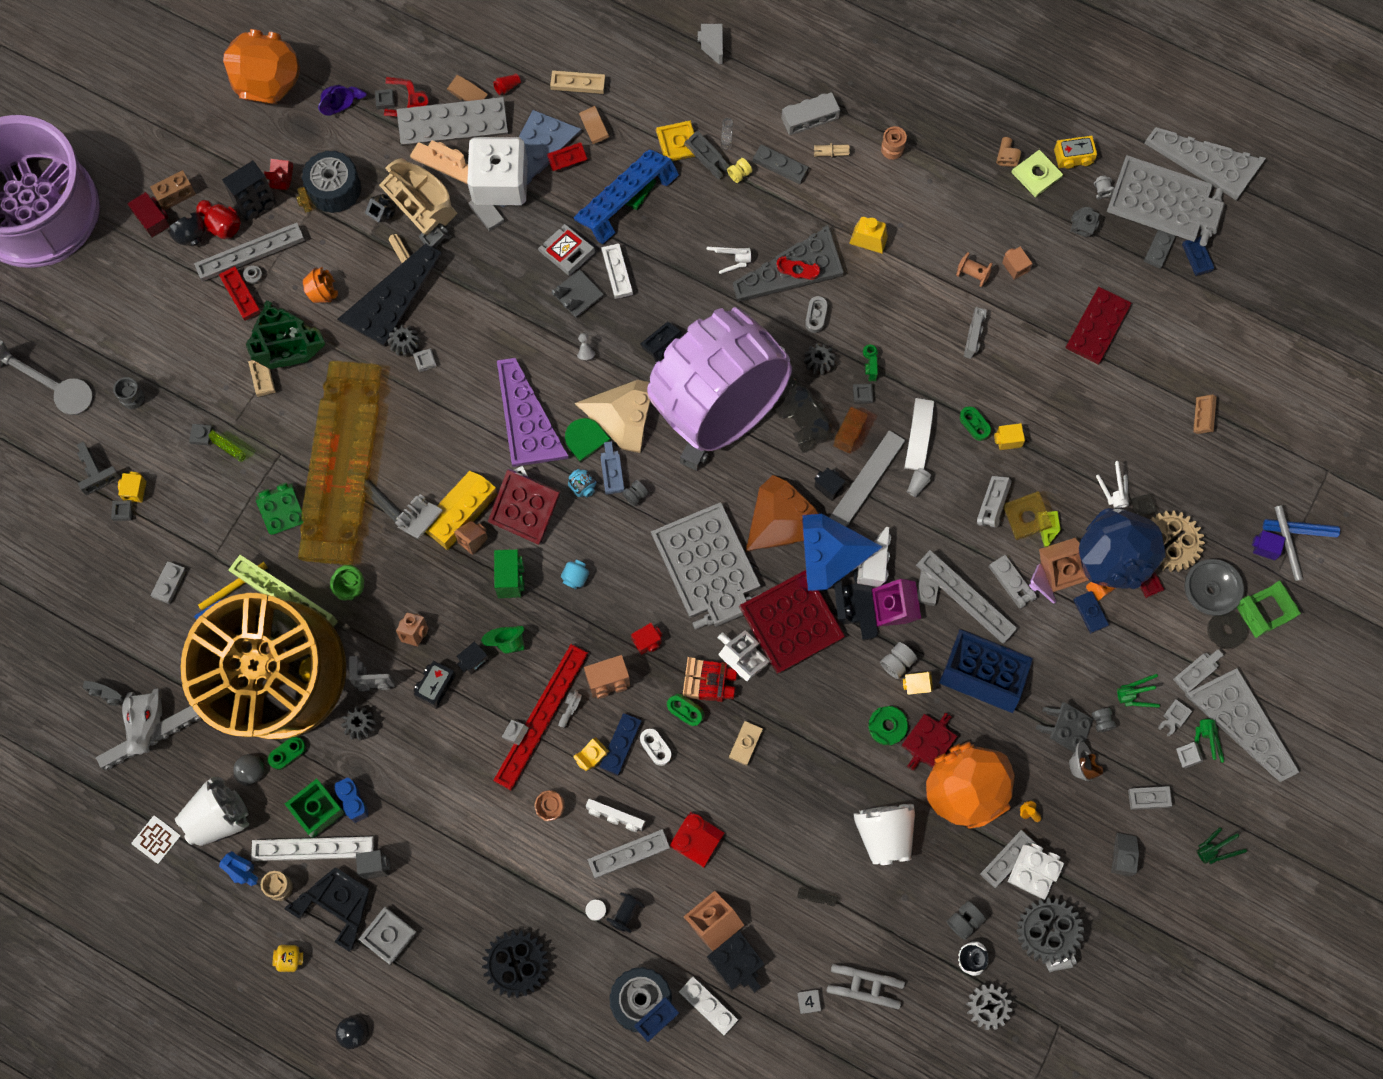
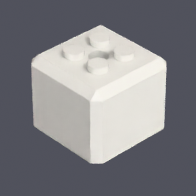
(501, 182)

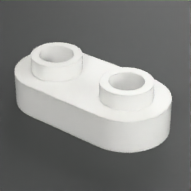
(656, 747)

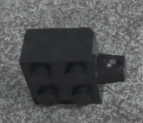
(736, 963)

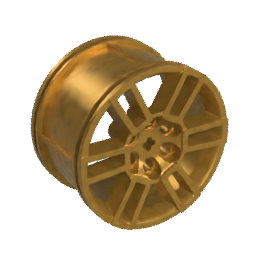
(214, 649)

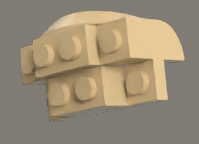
(423, 199)

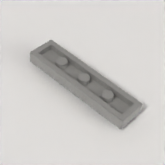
(628, 854)

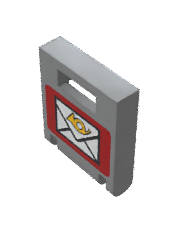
(565, 245)

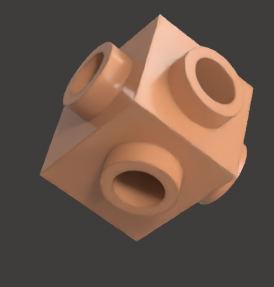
(412, 629)

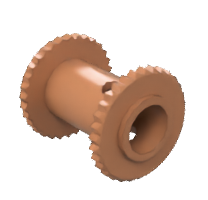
(973, 268)

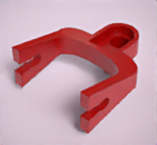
(413, 100)

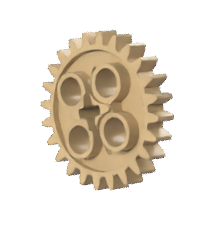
(1184, 554)

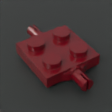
(928, 740)

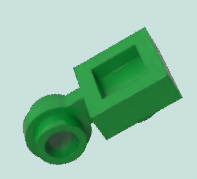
(871, 367)

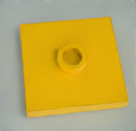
(672, 140)

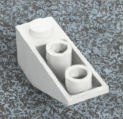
(873, 570)

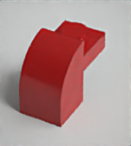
(280, 174)

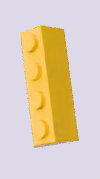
(460, 507)

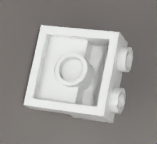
(1035, 870)

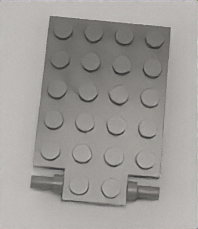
(1166, 200)
(707, 565)

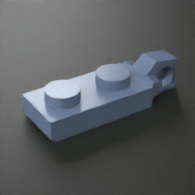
(611, 470)

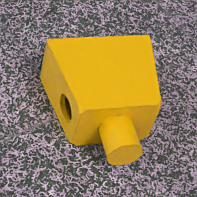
(870, 234)

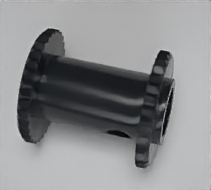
(625, 912)

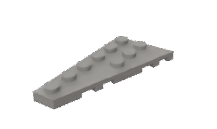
(1207, 160)
(1241, 717)

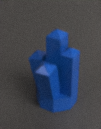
(238, 869)

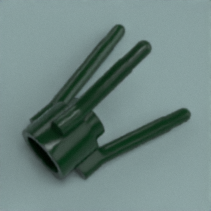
(1208, 853)

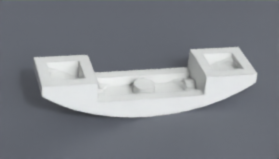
(919, 434)

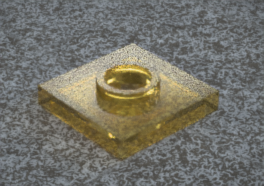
(1015, 509)

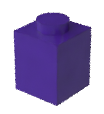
(1268, 545)

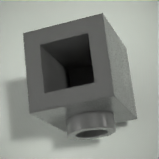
(693, 457)

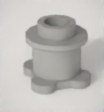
(1104, 187)

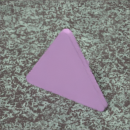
(1040, 582)

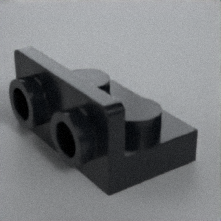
(660, 340)

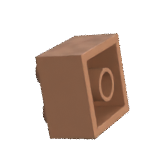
(607, 677)

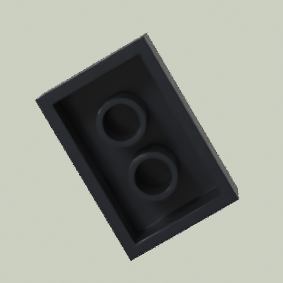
(249, 190)

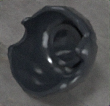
(352, 1032)

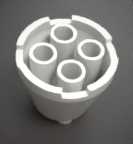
(212, 813)
(887, 832)

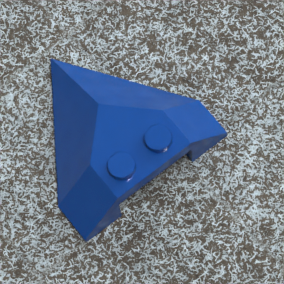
(832, 551)

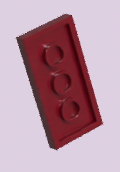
(1098, 325)

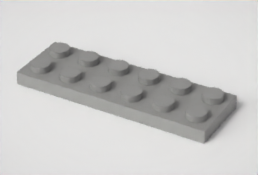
(452, 121)

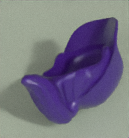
(338, 98)

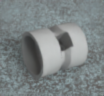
(896, 662)

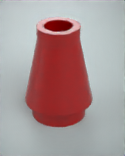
(505, 84)

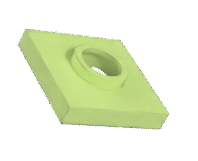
(1034, 183)

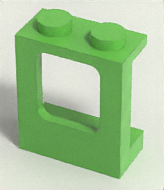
(1254, 618)

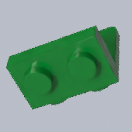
(279, 508)

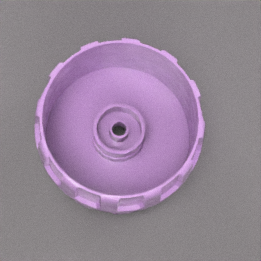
(719, 379)

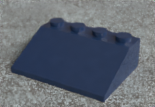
(986, 671)

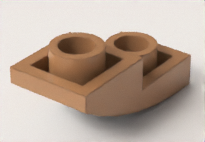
(465, 90)
(593, 125)

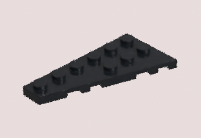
(390, 299)

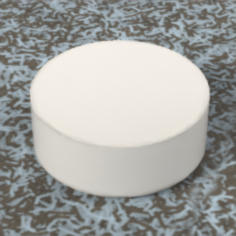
(595, 910)

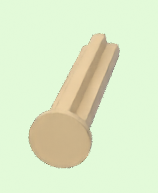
(399, 247)

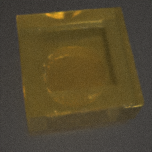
(303, 200)

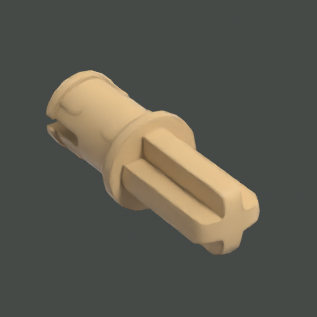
(831, 150)

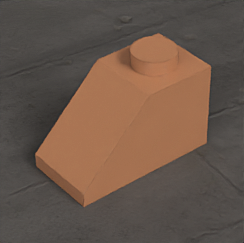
(471, 536)

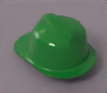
(505, 638)

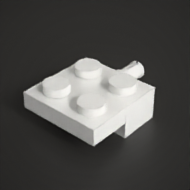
(743, 655)

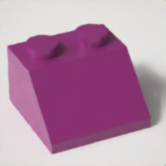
(896, 603)

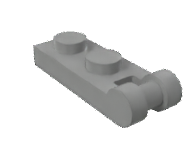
(994, 501)
(1012, 581)

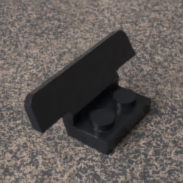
(856, 606)

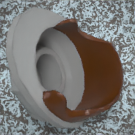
(1083, 763)

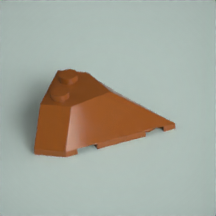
(778, 515)

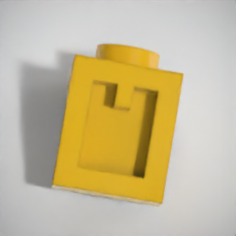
(591, 754)

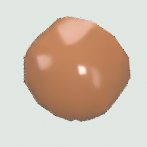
(549, 805)

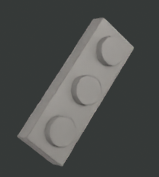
(1005, 860)

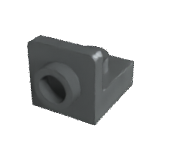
(435, 236)

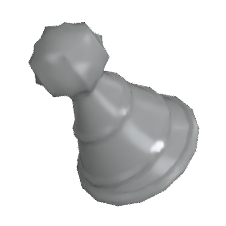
(585, 351)

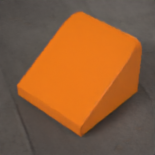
(1098, 590)

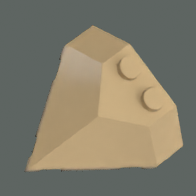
(621, 413)

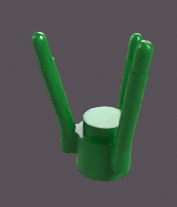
(1127, 694)
(1209, 730)

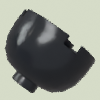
(188, 230)

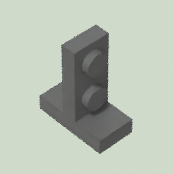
(96, 478)

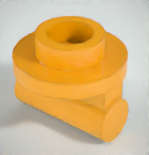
(1029, 809)

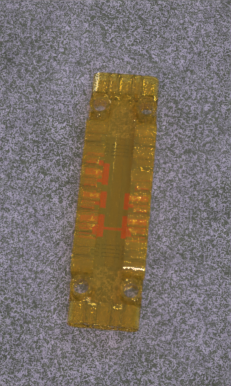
(340, 463)

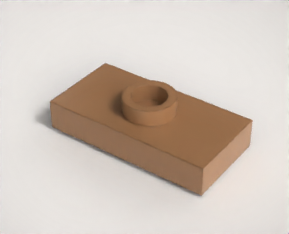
(1204, 414)

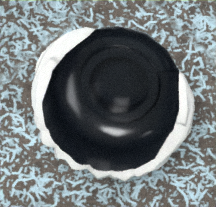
(973, 958)

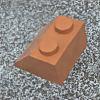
(1062, 564)
(714, 921)

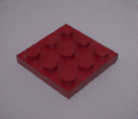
(524, 506)

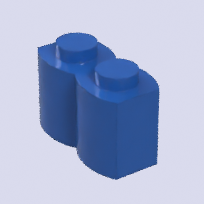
(352, 804)

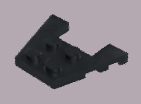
(340, 897)

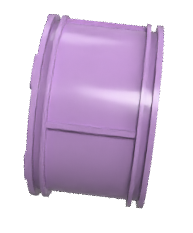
(68, 217)

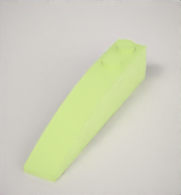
(269, 585)

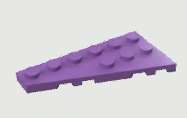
(527, 426)

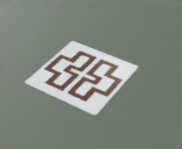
(155, 839)

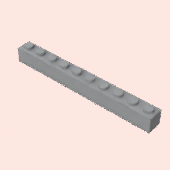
(164, 729)

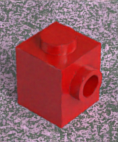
(647, 638)

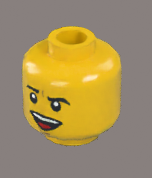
(287, 958)

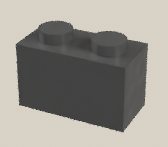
(372, 864)

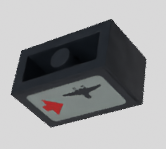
(434, 684)

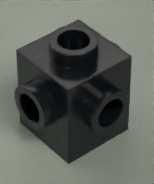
(380, 208)

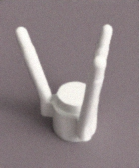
(742, 255)
(1120, 498)

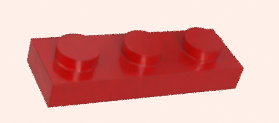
(239, 293)

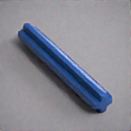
(1303, 528)

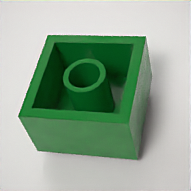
(507, 573)
(314, 808)

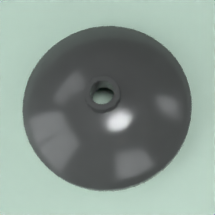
(1219, 577)

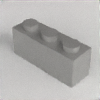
(810, 113)

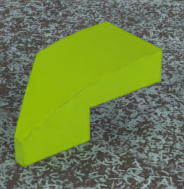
(1049, 534)

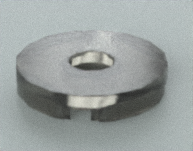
(1223, 640)

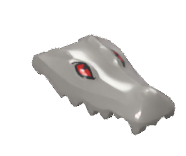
(140, 718)

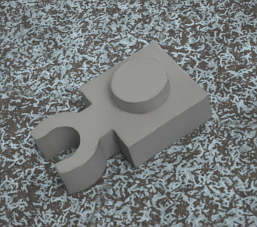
(1176, 715)

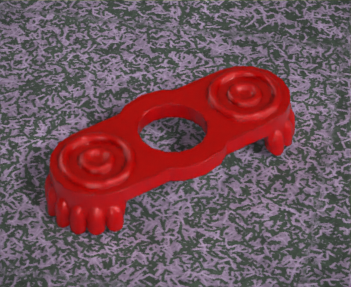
(786, 267)

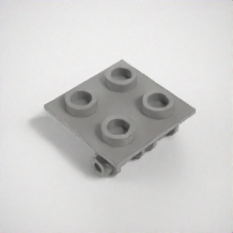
(419, 518)

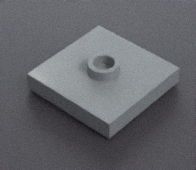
(387, 936)

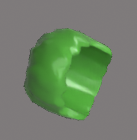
(347, 582)

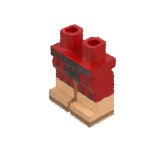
(707, 680)

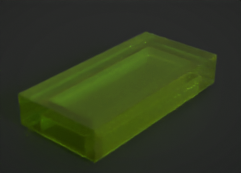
(227, 446)

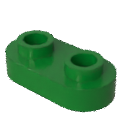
(975, 424)
(685, 711)
(287, 754)

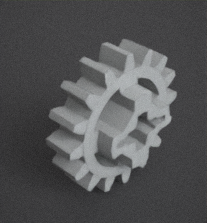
(987, 998)

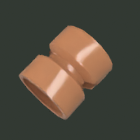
(893, 142)

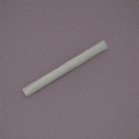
(1288, 543)

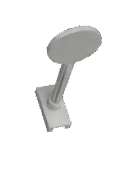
(70, 396)

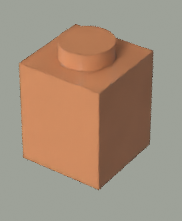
(1017, 262)

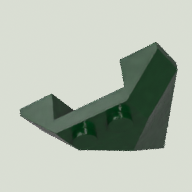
(282, 339)

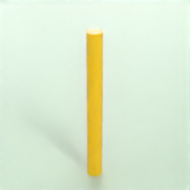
(225, 591)

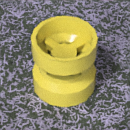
(739, 170)

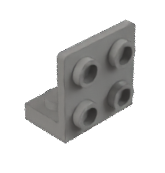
(362, 681)

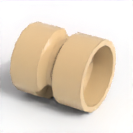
(276, 886)

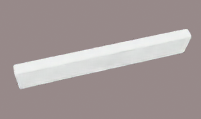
(310, 848)

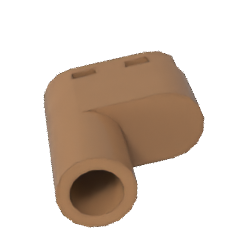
(1007, 154)

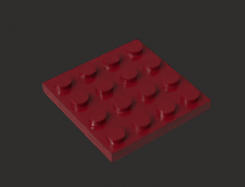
(791, 622)

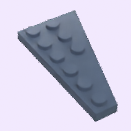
(543, 136)

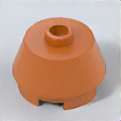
(319, 286)

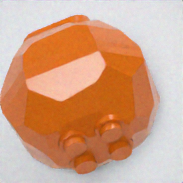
(261, 66)
(970, 785)

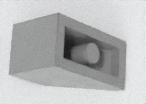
(711, 41)

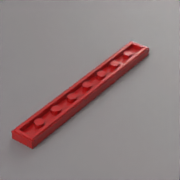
(541, 716)

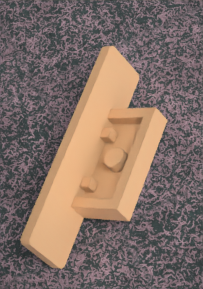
(442, 159)

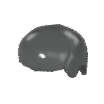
(248, 769)

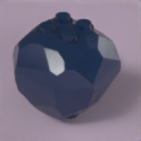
(1121, 549)

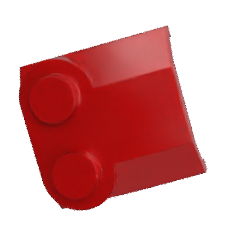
(696, 839)

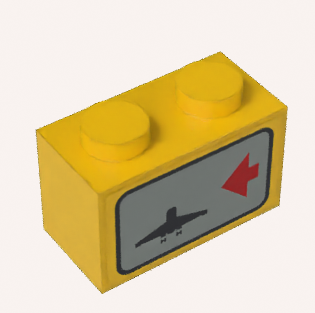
(1075, 152)

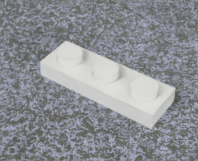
(617, 271)
(614, 816)
(708, 1006)

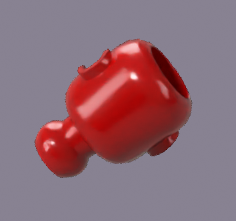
(219, 219)

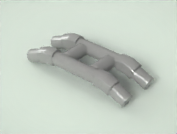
(856, 994)

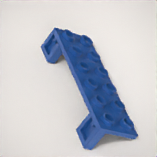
(621, 190)

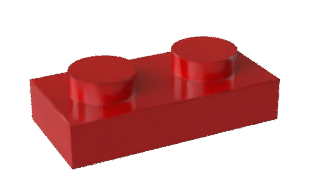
(567, 156)

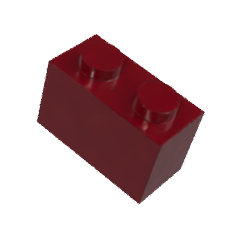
(148, 214)

